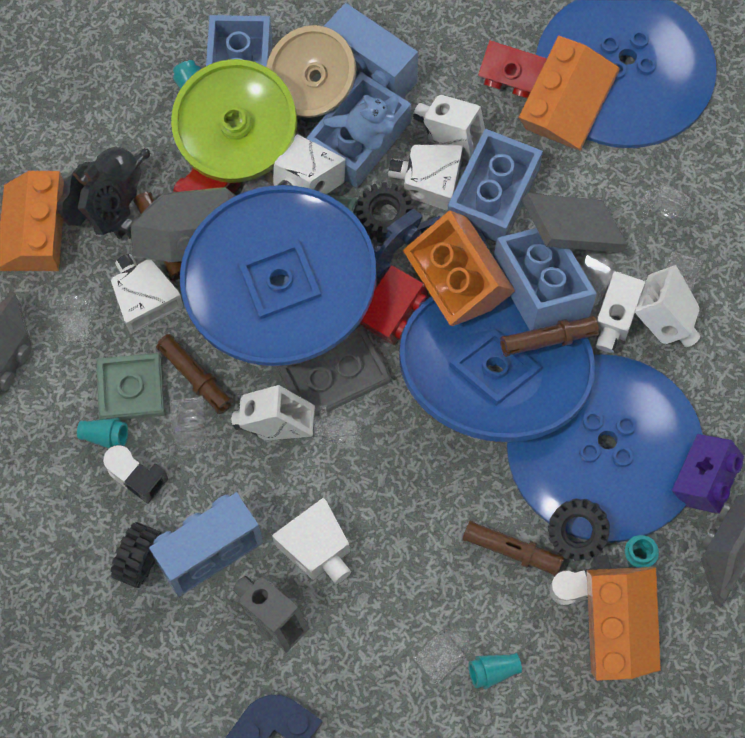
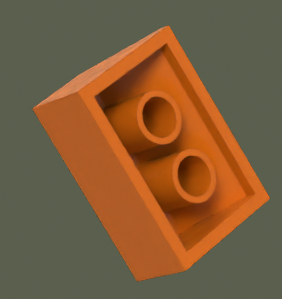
(568, 93)
(31, 222)
(458, 269)
(623, 622)

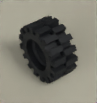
(376, 197)
(564, 544)
(134, 556)

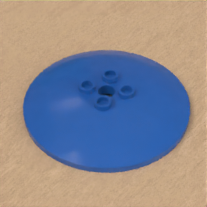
(670, 72)
(272, 234)
(452, 383)
(632, 480)

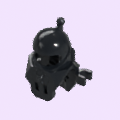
(103, 191)

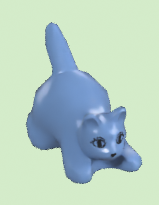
(368, 121)

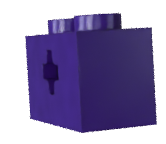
(708, 473)

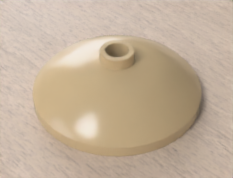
(311, 52)

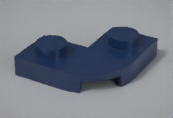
(400, 232)
(276, 715)

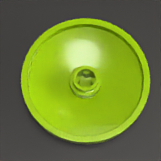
(233, 120)

